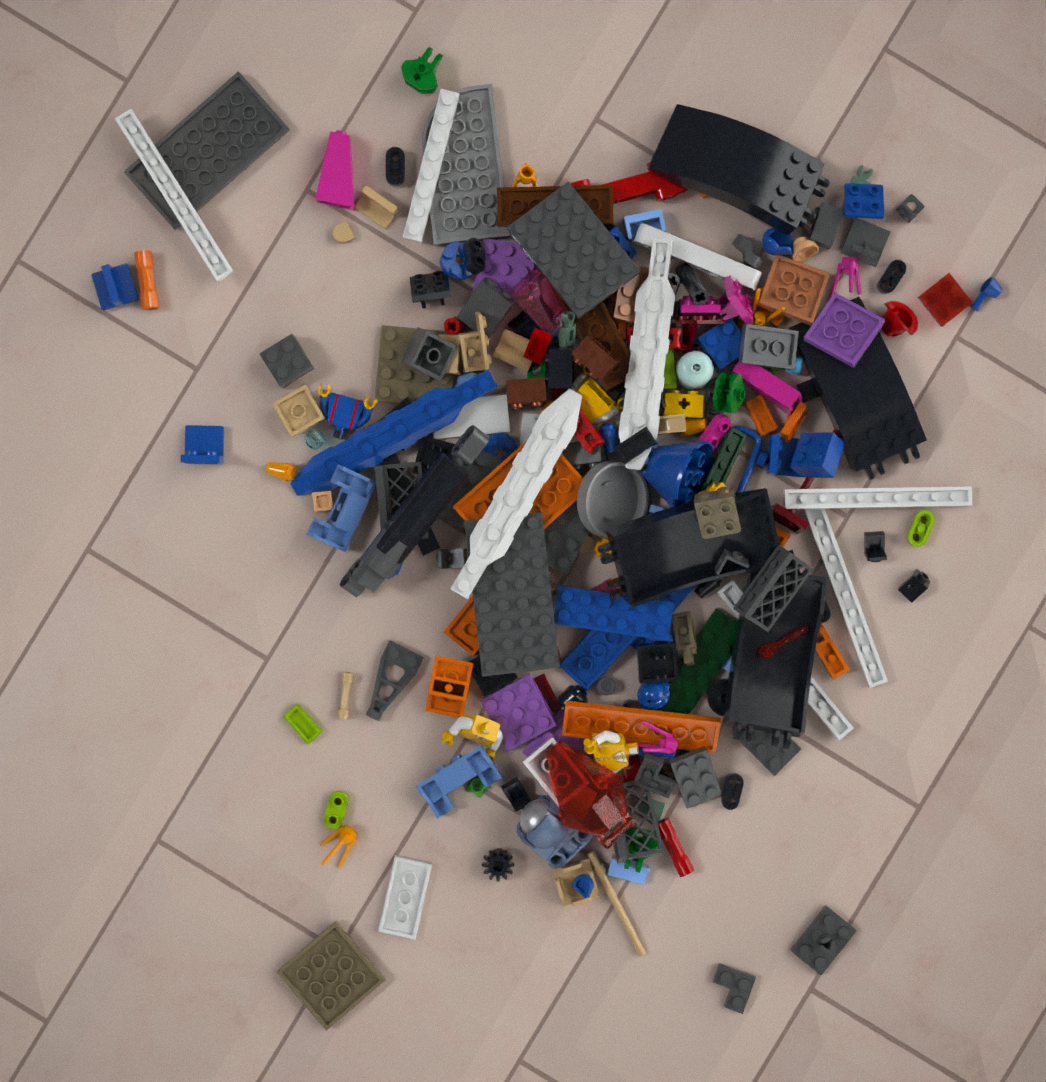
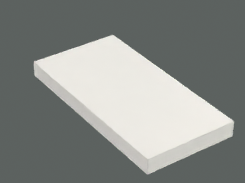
(486, 413)
(405, 897)

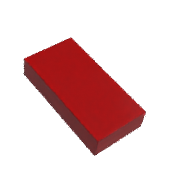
(537, 346)

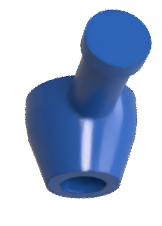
(989, 289)

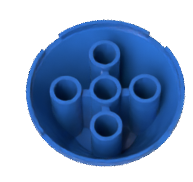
(678, 470)

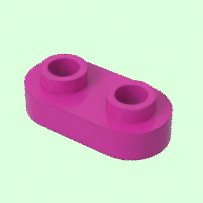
(716, 430)

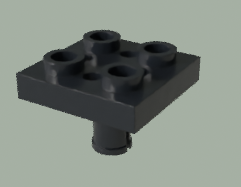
(488, 683)

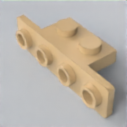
(473, 347)

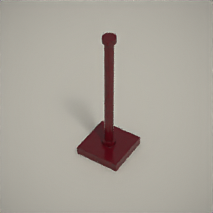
(787, 516)

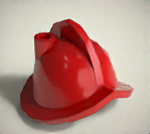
(899, 319)

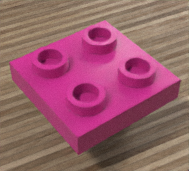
(735, 302)

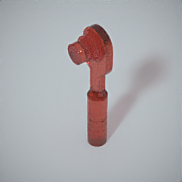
(771, 648)

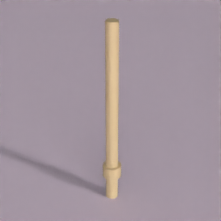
(599, 870)

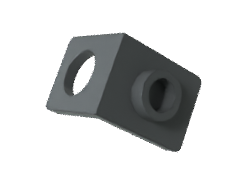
(905, 212)
(734, 556)

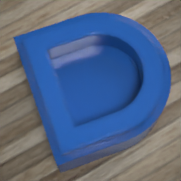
(583, 885)

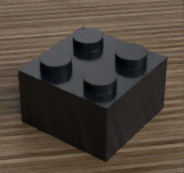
(561, 366)

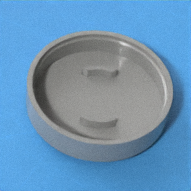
(611, 497)

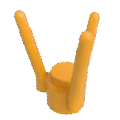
(526, 176)
(759, 317)
(347, 834)

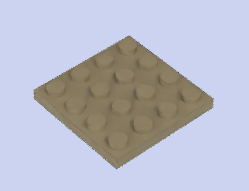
(396, 379)
(331, 975)

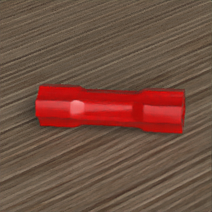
(675, 848)

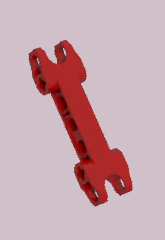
(640, 186)

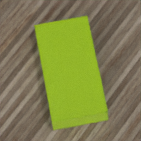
(302, 723)

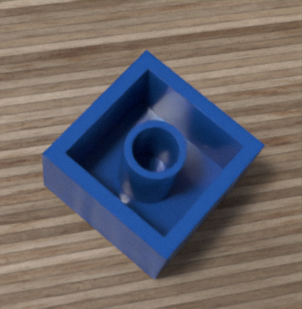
(721, 344)
(817, 455)

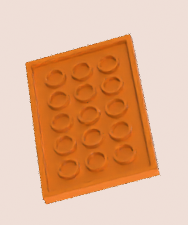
(552, 500)

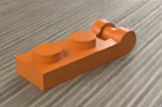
(830, 655)

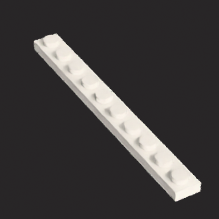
(174, 195)
(877, 497)
(846, 597)
(817, 700)

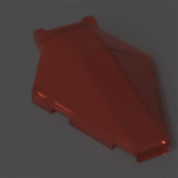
(587, 794)

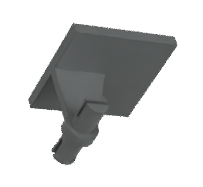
(865, 242)

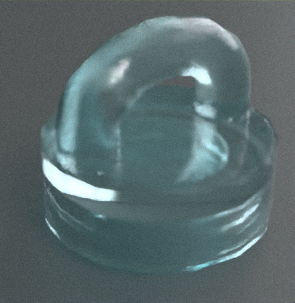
(314, 439)

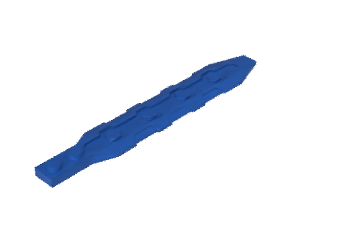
(394, 432)

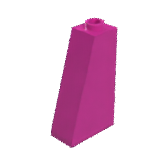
(336, 177)
(771, 387)

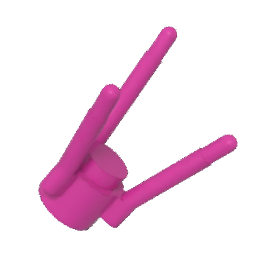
(849, 267)
(666, 745)

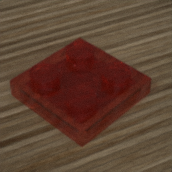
(945, 299)

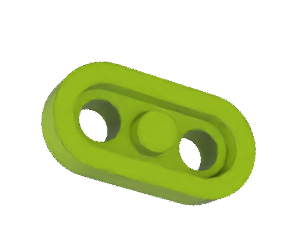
(920, 529)
(336, 810)

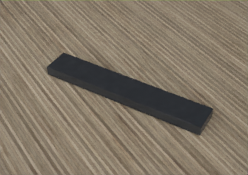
(426, 545)

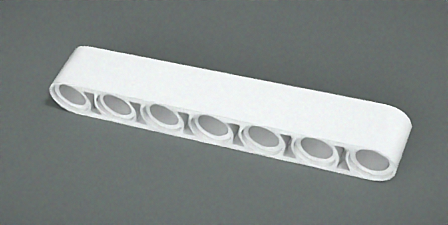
(700, 258)

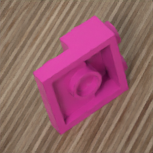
(688, 308)

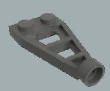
(401, 657)

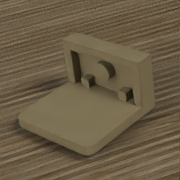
(717, 512)

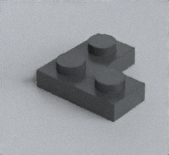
(650, 779)
(739, 985)

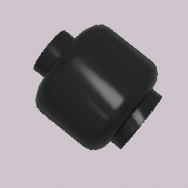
(573, 693)

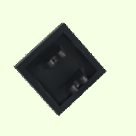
(430, 287)
(429, 450)
(657, 662)

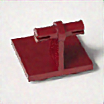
(690, 328)

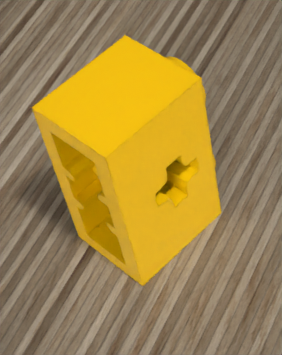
(693, 399)

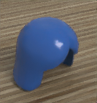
(777, 243)

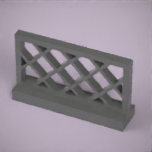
(383, 489)
(765, 582)
(621, 846)

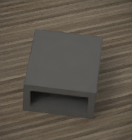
(490, 302)

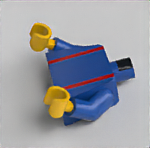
(344, 411)

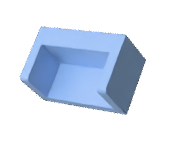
(652, 218)

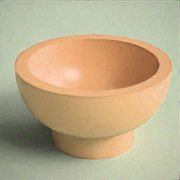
(804, 249)

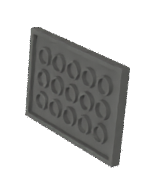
(573, 250)

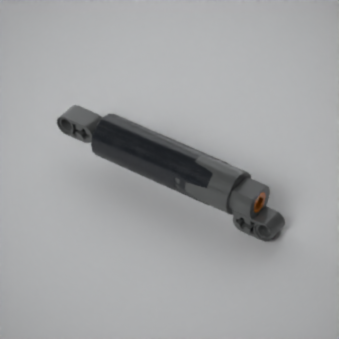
(414, 515)

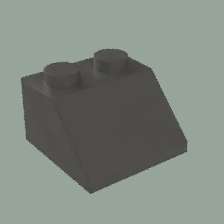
(429, 354)

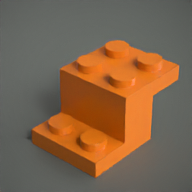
(449, 686)

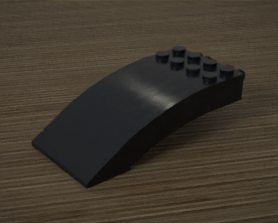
(739, 167)
(864, 402)
(669, 554)
(775, 691)

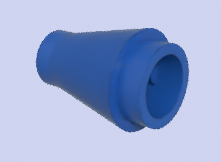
(609, 434)

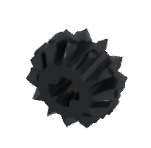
(505, 867)

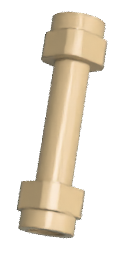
(343, 712)

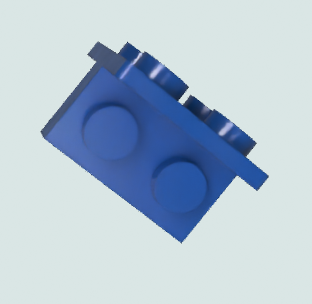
(863, 201)
(114, 286)

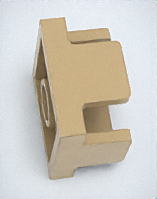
(299, 411)
(565, 877)

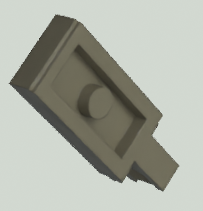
(685, 636)

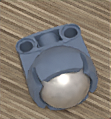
(543, 832)

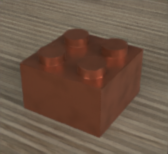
(595, 358)
(526, 392)

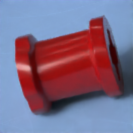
(449, 323)

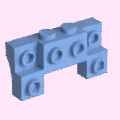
(346, 511)
(448, 778)

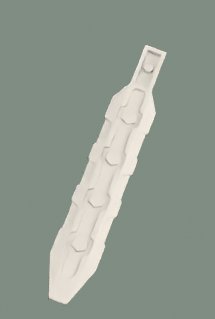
(648, 350)
(518, 491)

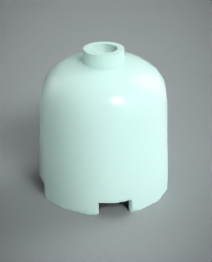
(692, 379)

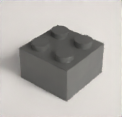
(287, 361)

